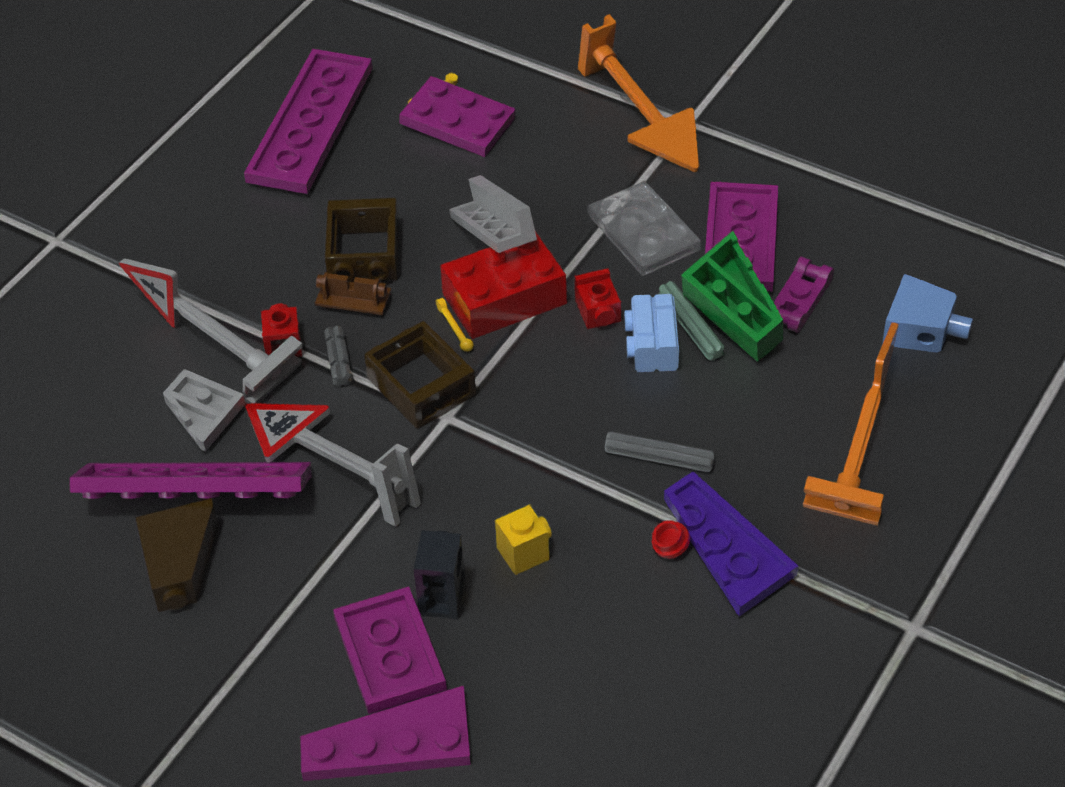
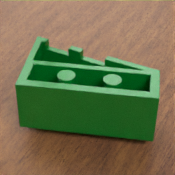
(733, 298)

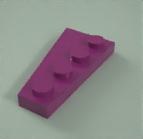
(398, 739)

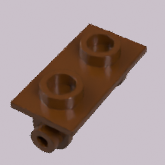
(360, 296)

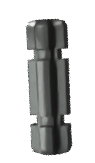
(338, 356)

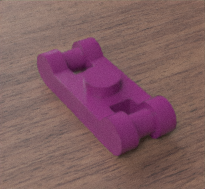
(800, 296)

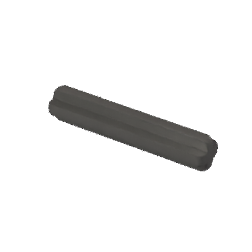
(659, 451)

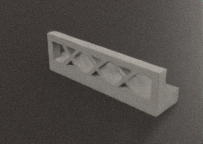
(495, 216)

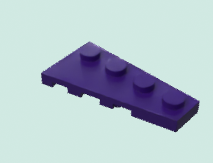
(732, 548)

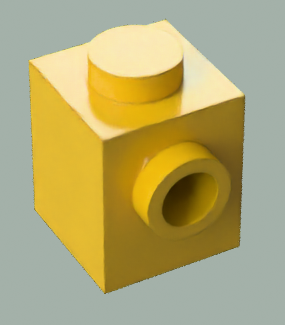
(523, 539)

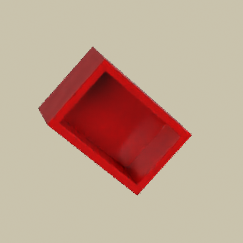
(504, 287)

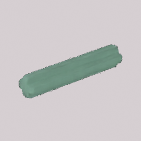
(694, 323)

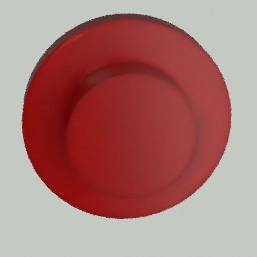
(670, 539)

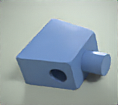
(925, 316)

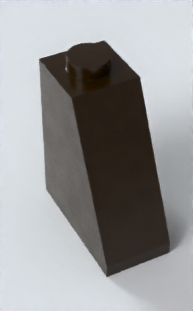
(178, 551)

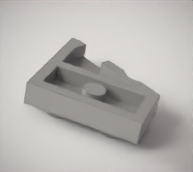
(202, 406)

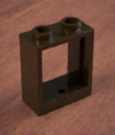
(344, 218)
(437, 396)

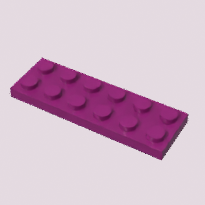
(308, 121)
(201, 477)

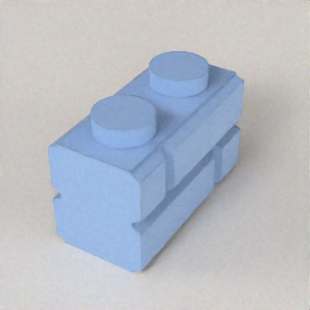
(653, 333)

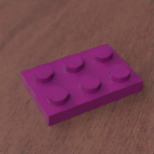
(457, 116)
(389, 650)

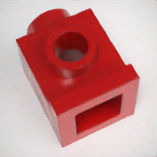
(597, 299)
(278, 324)

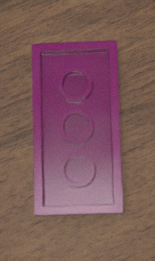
(752, 215)

